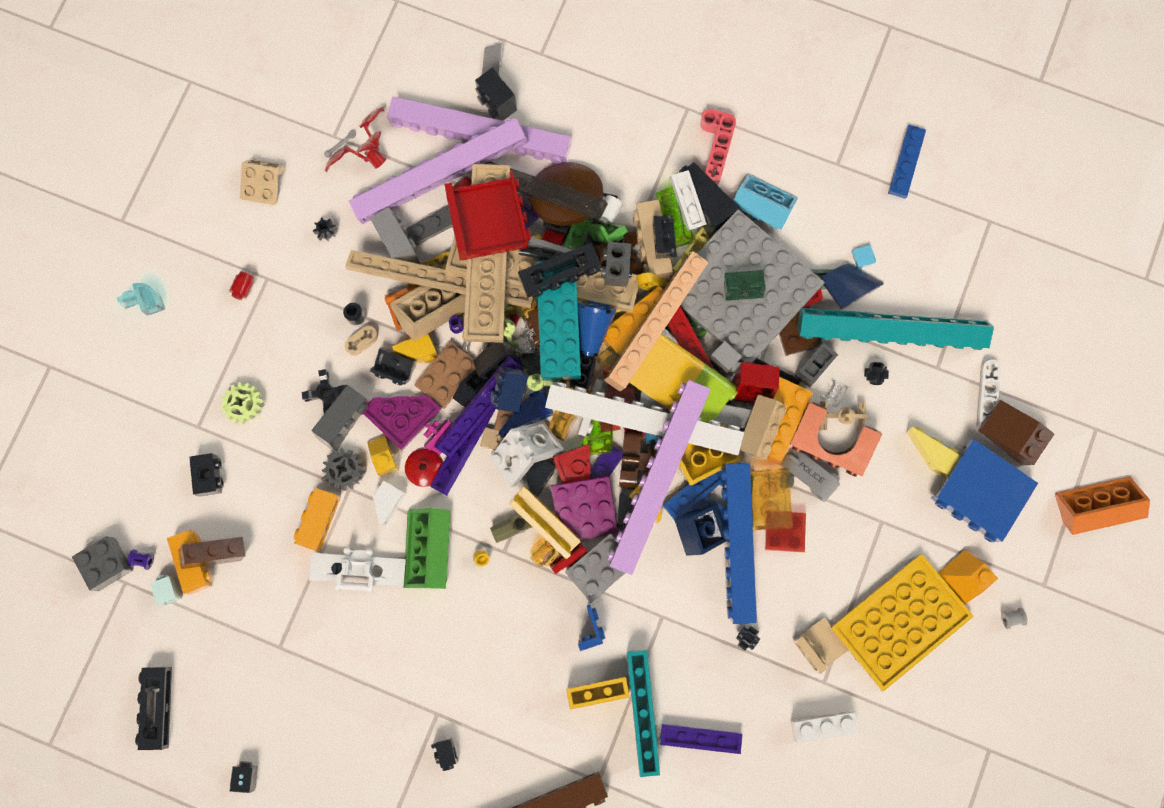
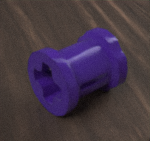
(140, 559)

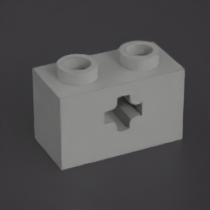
(725, 360)

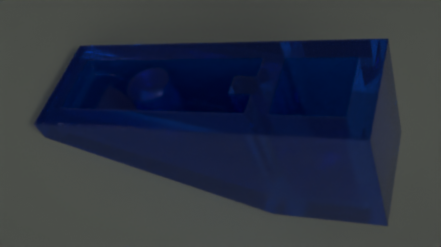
(530, 412)

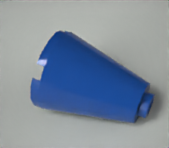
(593, 325)

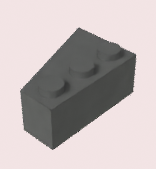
(340, 418)

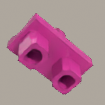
(436, 434)

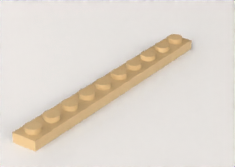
(425, 276)

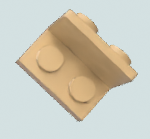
(260, 181)
(820, 645)

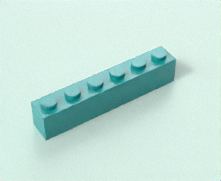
(643, 713)

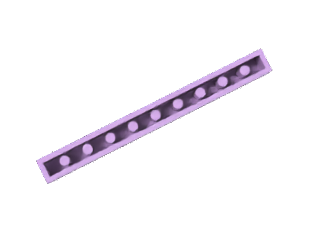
(463, 126)
(439, 170)
(659, 477)

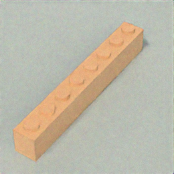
(656, 321)

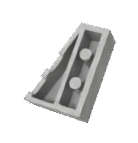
(394, 236)

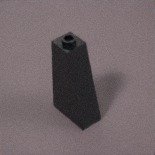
(713, 200)

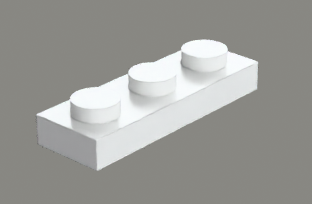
(687, 200)
(586, 424)

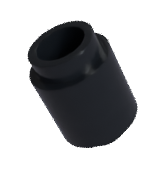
(350, 311)

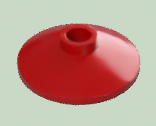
(425, 477)

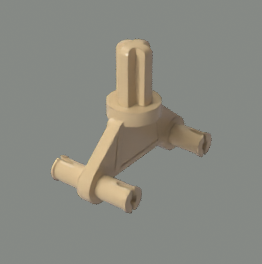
(846, 415)

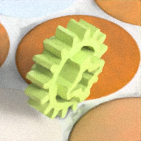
(233, 405)

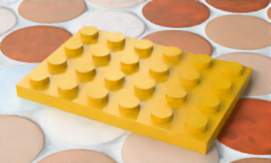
(901, 622)

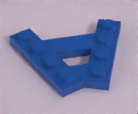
(695, 497)

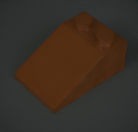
(1016, 433)

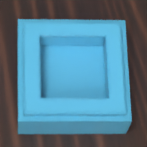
(863, 256)

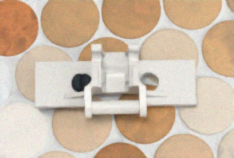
(356, 563)

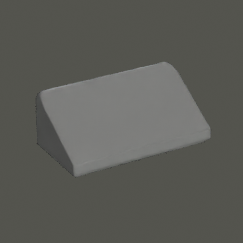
(492, 58)

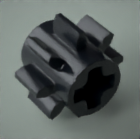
(326, 234)
(876, 373)
(748, 638)

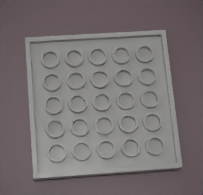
(748, 323)

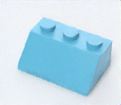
(765, 202)

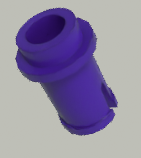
(456, 328)

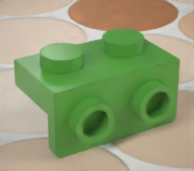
(610, 233)

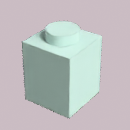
(165, 590)

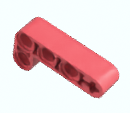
(722, 133)

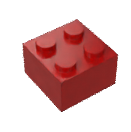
(754, 381)

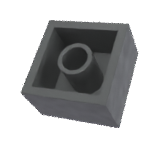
(102, 563)

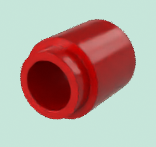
(241, 285)

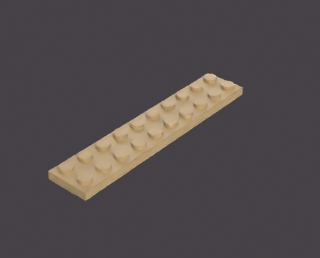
(486, 279)
(588, 287)

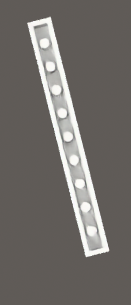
(639, 418)

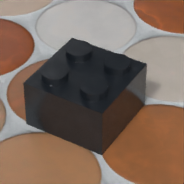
(495, 95)

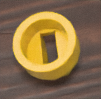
(481, 557)

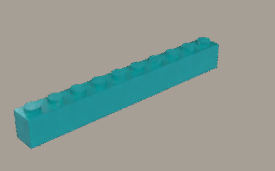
(894, 328)

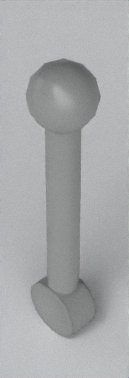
(351, 135)

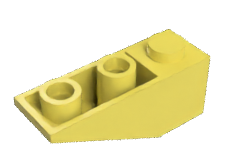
(936, 456)

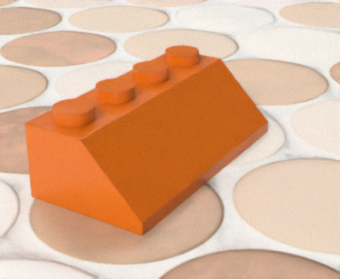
(1102, 505)

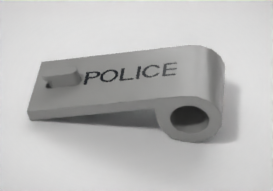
(811, 474)

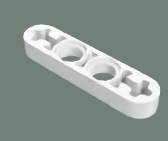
(992, 397)

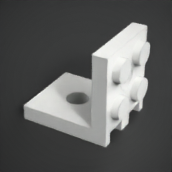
(524, 450)

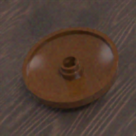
(572, 176)

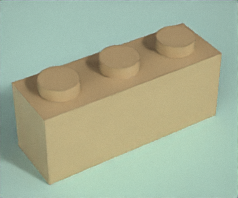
(762, 427)

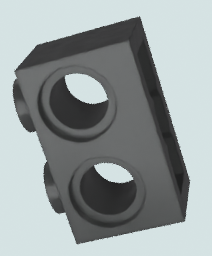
(619, 264)
(816, 365)

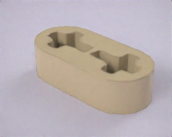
(363, 345)

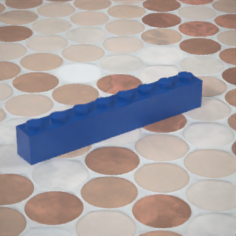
(739, 543)

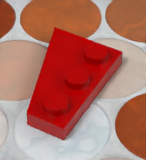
(574, 464)

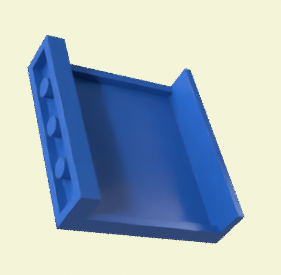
(985, 492)

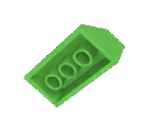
(426, 548)

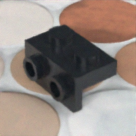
(393, 366)

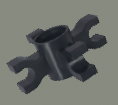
(324, 384)

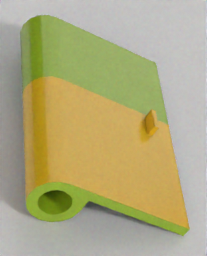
(669, 366)

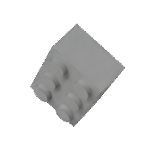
(592, 571)

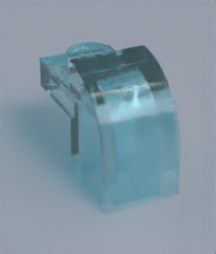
(144, 295)

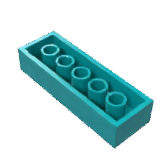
(559, 331)

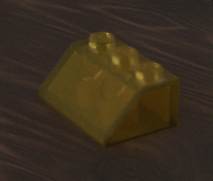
(771, 499)

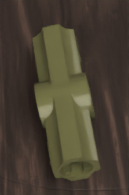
(507, 529)

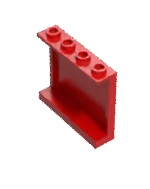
(487, 218)

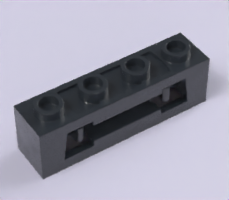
(530, 281)
(156, 737)

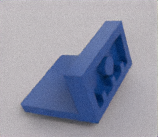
(588, 641)

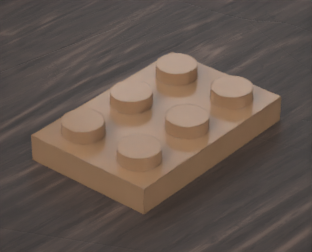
(445, 374)

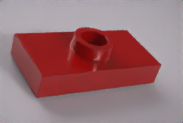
(561, 562)

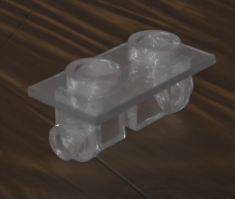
(525, 341)

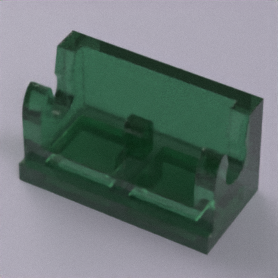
(744, 285)

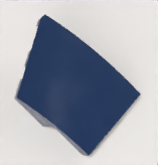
(849, 284)

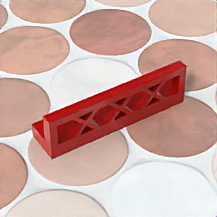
(686, 337)

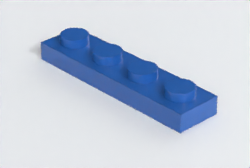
(907, 161)

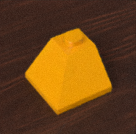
(967, 576)

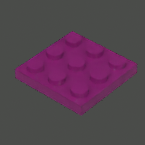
(586, 507)

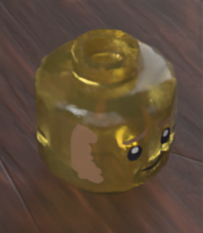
(543, 553)

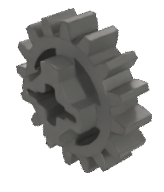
(346, 462)

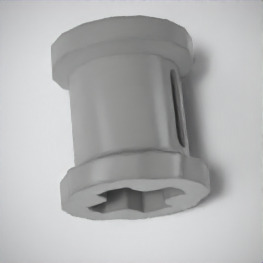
(1014, 618)

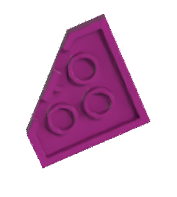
(401, 416)

